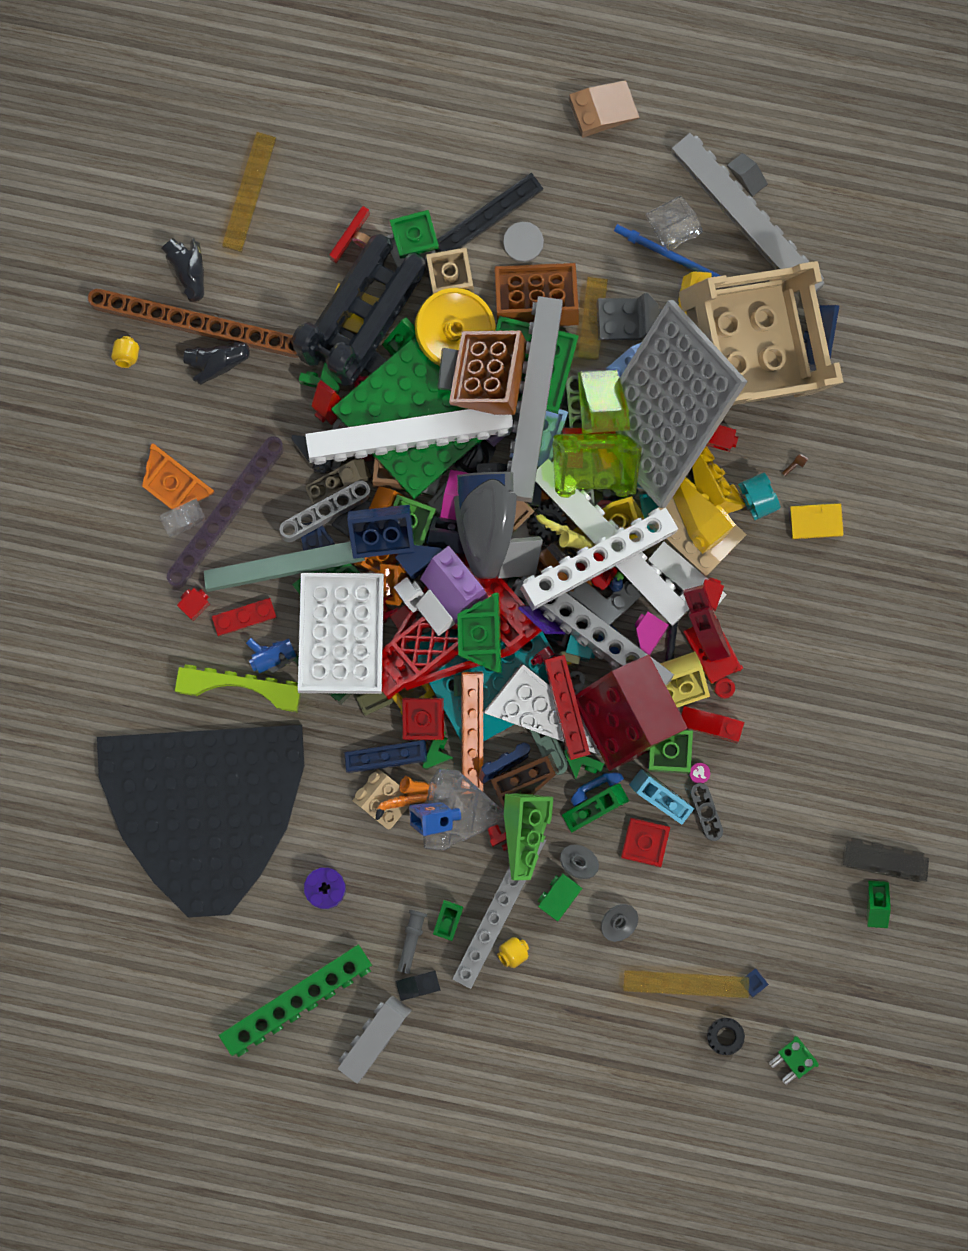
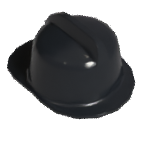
(479, 454)

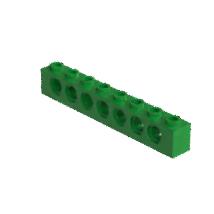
(231, 1036)

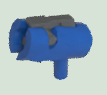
(271, 657)

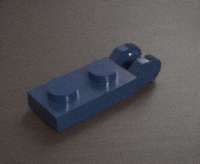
(504, 762)

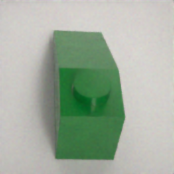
(595, 807)

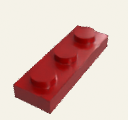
(244, 617)

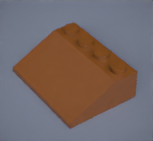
(522, 284)
(489, 371)

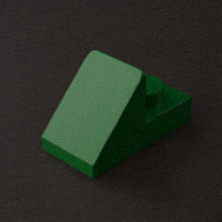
(399, 336)
(311, 379)
(435, 757)
(590, 765)
(448, 920)

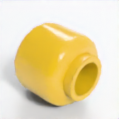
(125, 352)
(513, 952)

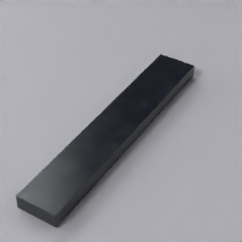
(490, 214)

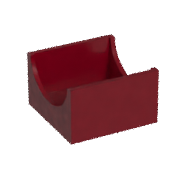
(629, 712)

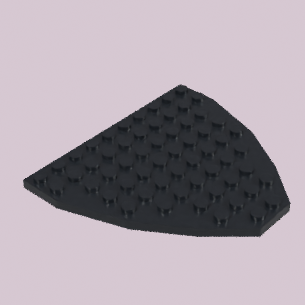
(203, 807)

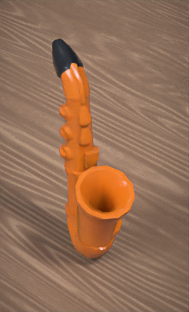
(416, 793)

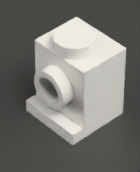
(409, 593)

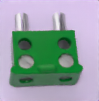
(799, 1056)

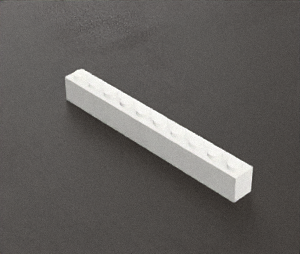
(404, 434)
(635, 569)

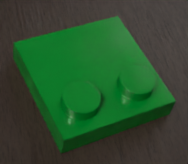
(414, 234)

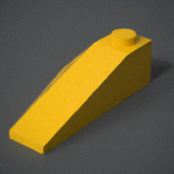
(703, 521)

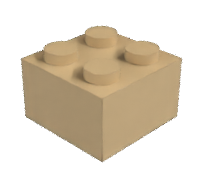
(450, 270)

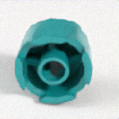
(759, 496)

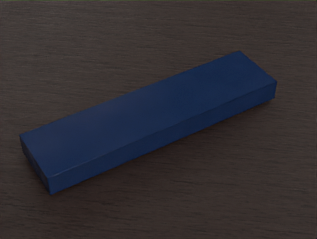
(385, 756)

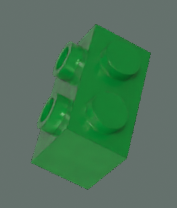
(559, 897)

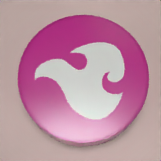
(699, 773)

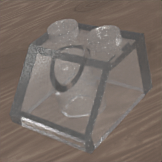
(674, 223)

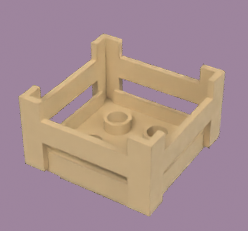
(762, 331)

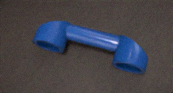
(580, 796)

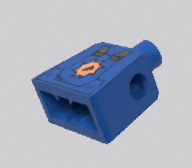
(433, 818)

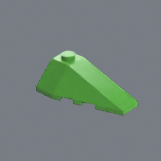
(524, 825)

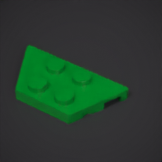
(480, 633)

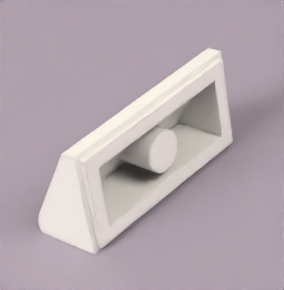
(435, 613)

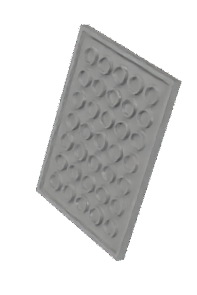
(675, 399)

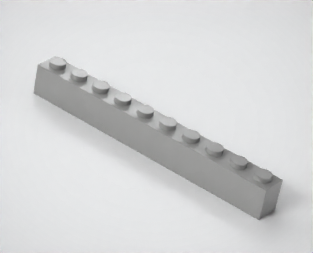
(737, 206)
(535, 396)

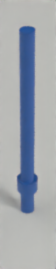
(634, 237)

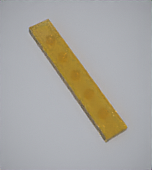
(249, 192)
(686, 984)

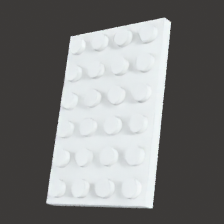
(341, 633)

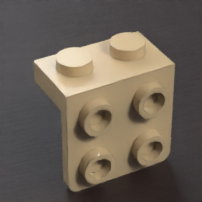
(377, 790)

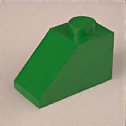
(878, 904)

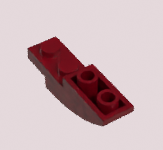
(705, 623)

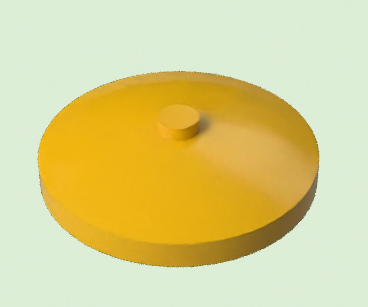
(446, 316)

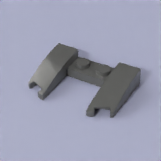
(608, 609)

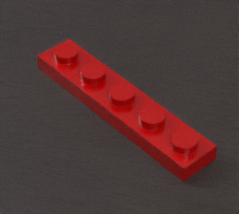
(566, 707)

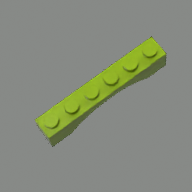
(196, 682)

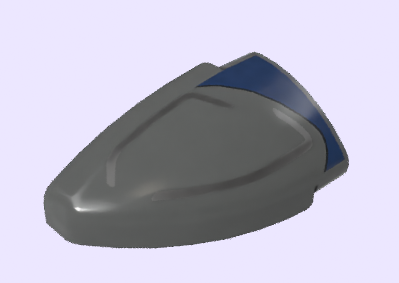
(485, 519)

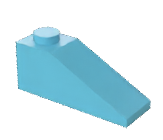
(661, 796)

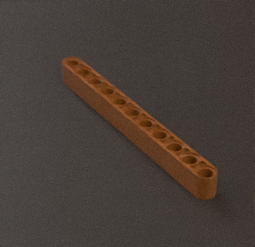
(187, 318)

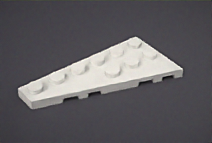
(530, 704)

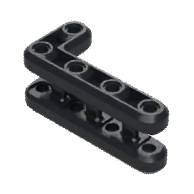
(351, 355)

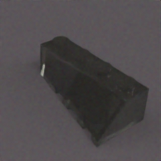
(885, 861)

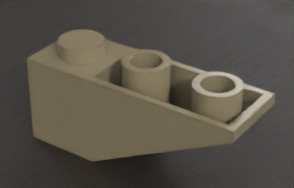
(337, 480)

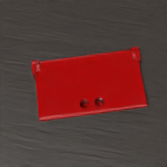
(715, 669)

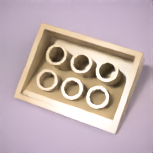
(684, 546)

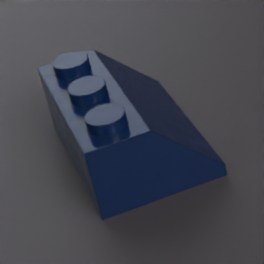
(829, 317)
(381, 531)

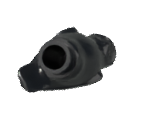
(187, 266)
(215, 360)

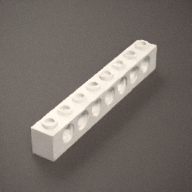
(659, 518)

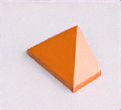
(392, 576)

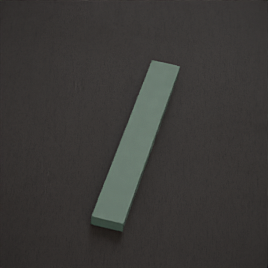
(279, 566)

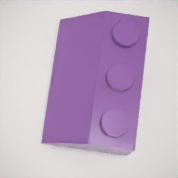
(452, 583)

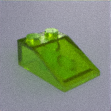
(602, 402)

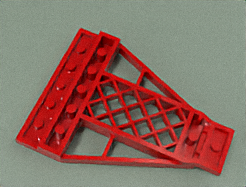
(401, 673)

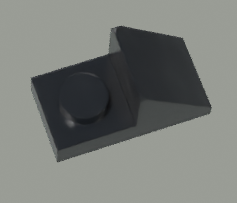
(418, 985)

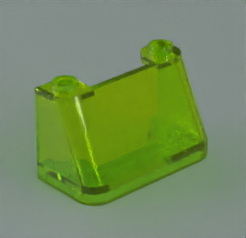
(595, 463)

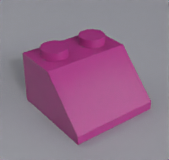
(649, 632)

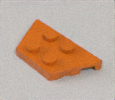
(171, 481)

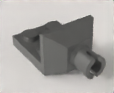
(626, 317)

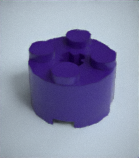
(315, 881)

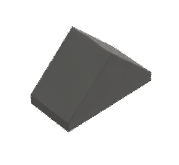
(748, 174)

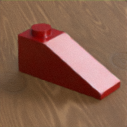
(713, 724)

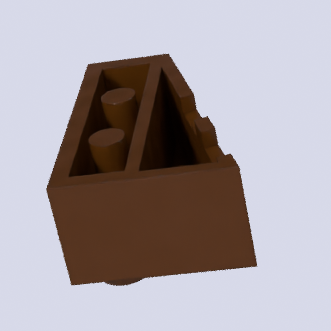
(526, 778)

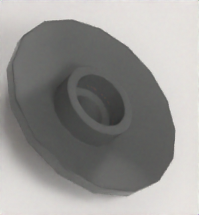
(579, 862)
(619, 922)

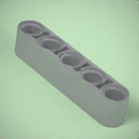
(329, 502)

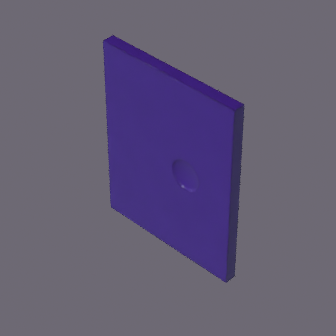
(540, 621)

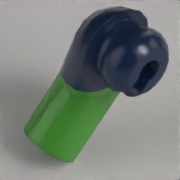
(616, 583)

